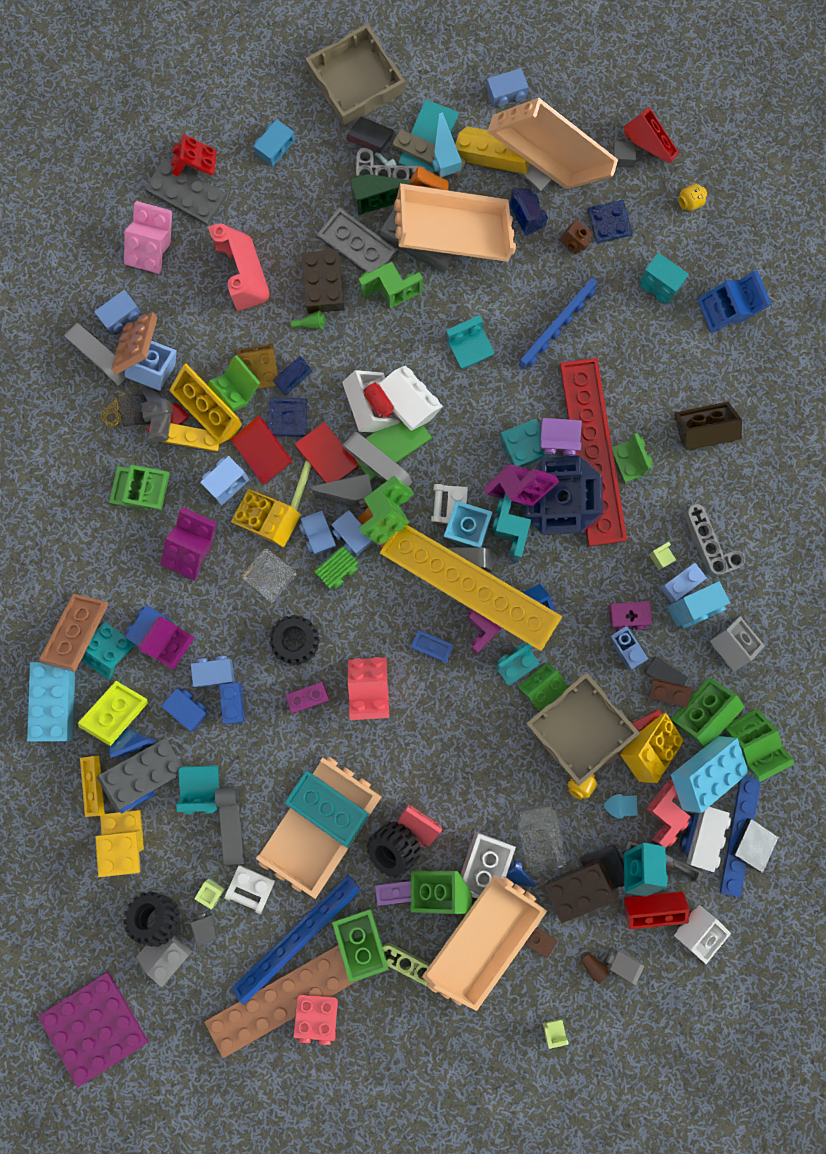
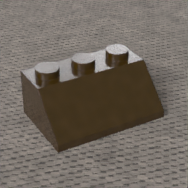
(708, 425)

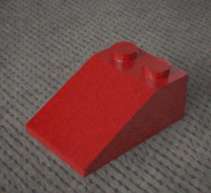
(650, 135)

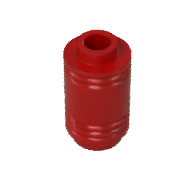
(378, 400)

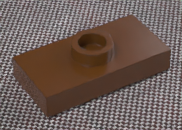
(541, 942)

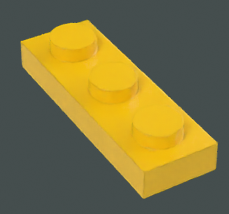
(192, 438)
(91, 786)

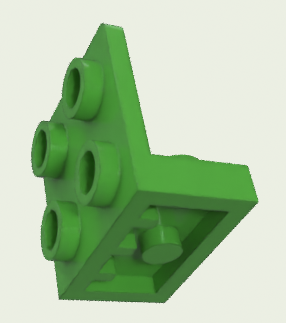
(235, 385)
(632, 458)
(543, 686)

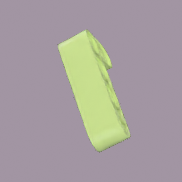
(412, 970)

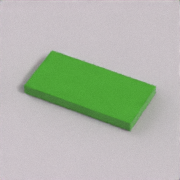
(396, 443)

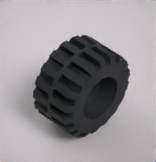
(282, 628)
(393, 849)
(138, 916)

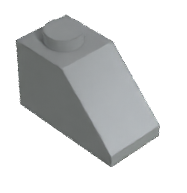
(625, 965)

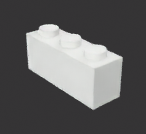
(708, 839)

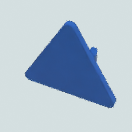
(518, 876)

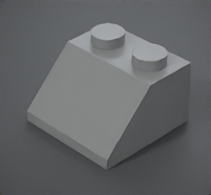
(737, 644)
(164, 960)

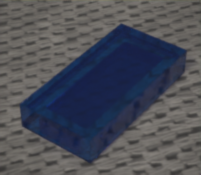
(292, 375)

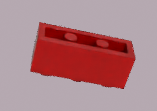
(656, 910)

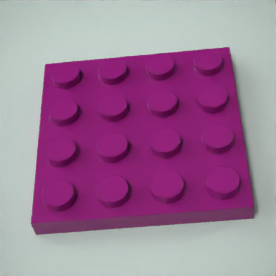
(93, 1029)

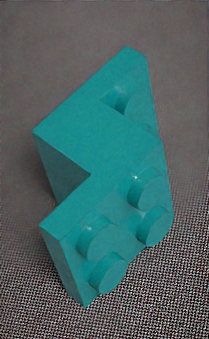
(511, 528)

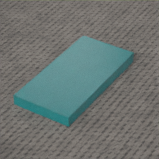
(426, 129)
(327, 809)

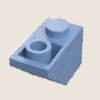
(628, 648)

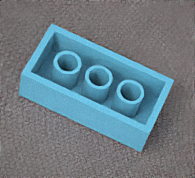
(699, 605)
(50, 703)
(709, 774)

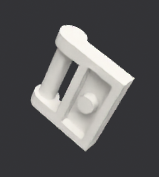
(455, 494)
(253, 883)

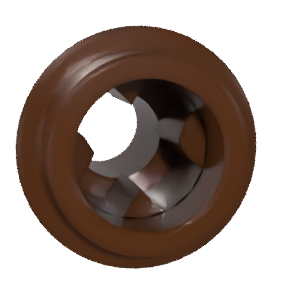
(595, 968)

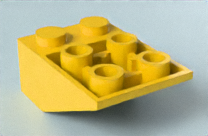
(266, 517)
(653, 749)

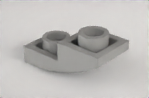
(536, 178)

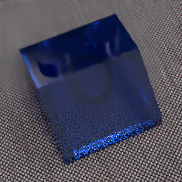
(527, 210)

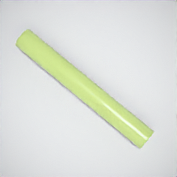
(301, 485)

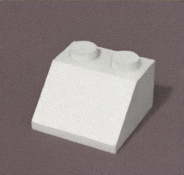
(702, 934)

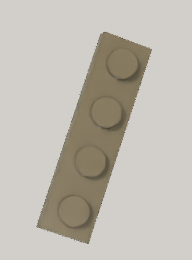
(418, 149)

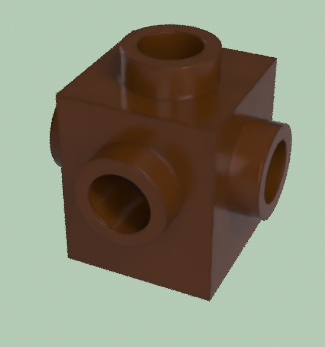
(576, 237)

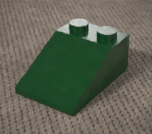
(374, 192)

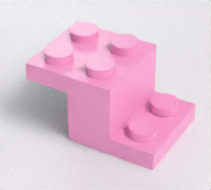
(147, 237)

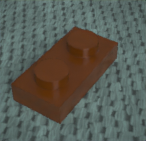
(670, 692)

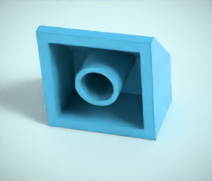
(468, 525)

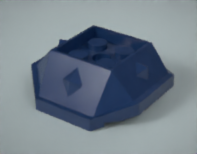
(584, 497)

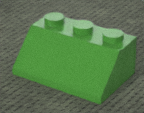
(708, 712)
(439, 892)

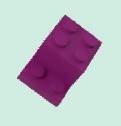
(521, 484)
(188, 543)
(485, 627)

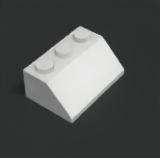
(410, 398)
(363, 413)
(484, 860)

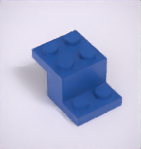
(734, 301)

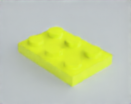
(113, 713)

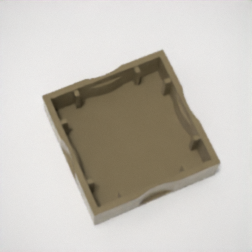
(355, 75)
(582, 729)

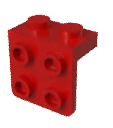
(194, 154)

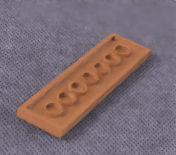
(277, 1002)

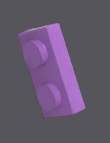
(393, 892)

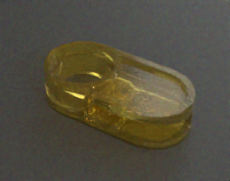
(112, 407)

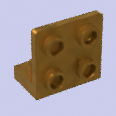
(261, 363)

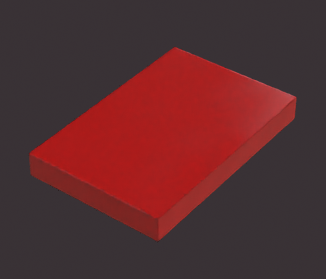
(261, 450)
(326, 454)

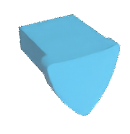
(622, 805)

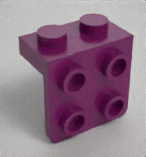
(166, 642)

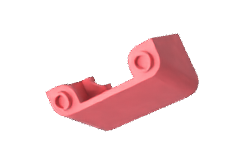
(248, 286)

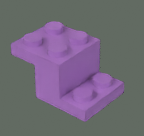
(560, 436)

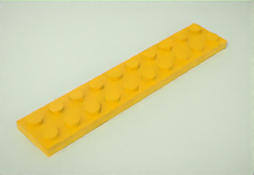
(472, 586)

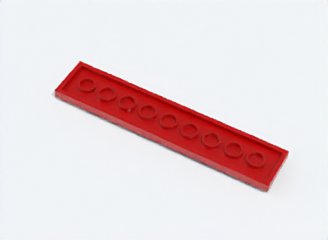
(586, 403)

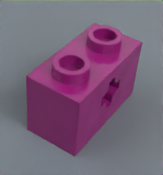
(640, 611)
(307, 698)

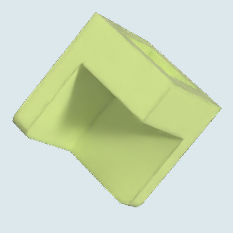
(662, 556)
(209, 894)
(555, 1033)

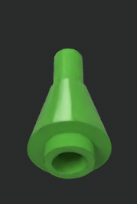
(313, 320)

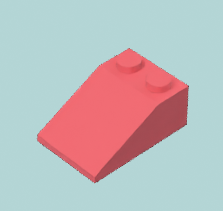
(421, 826)

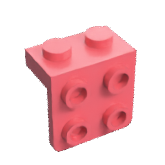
(316, 1019)

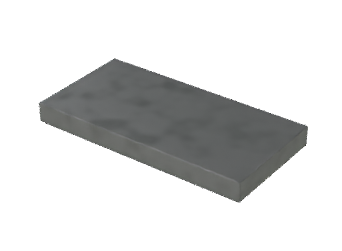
(356, 241)

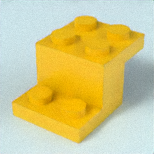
(119, 843)

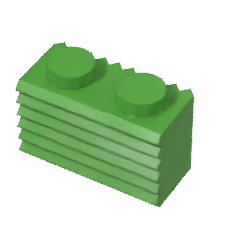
(337, 568)

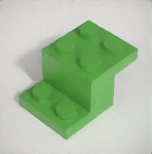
(390, 284)
(139, 488)
(387, 513)
(760, 745)

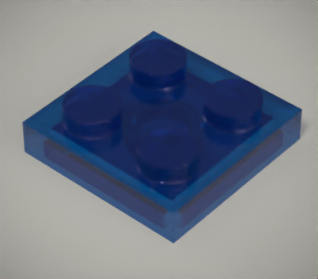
(610, 221)
(288, 416)

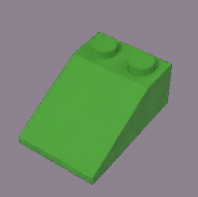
(360, 945)

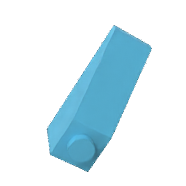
(445, 155)

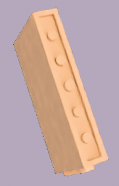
(552, 144)
(454, 223)
(303, 850)
(484, 943)

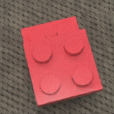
(368, 688)
(668, 814)

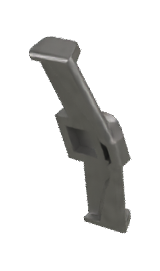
(158, 411)
(672, 863)

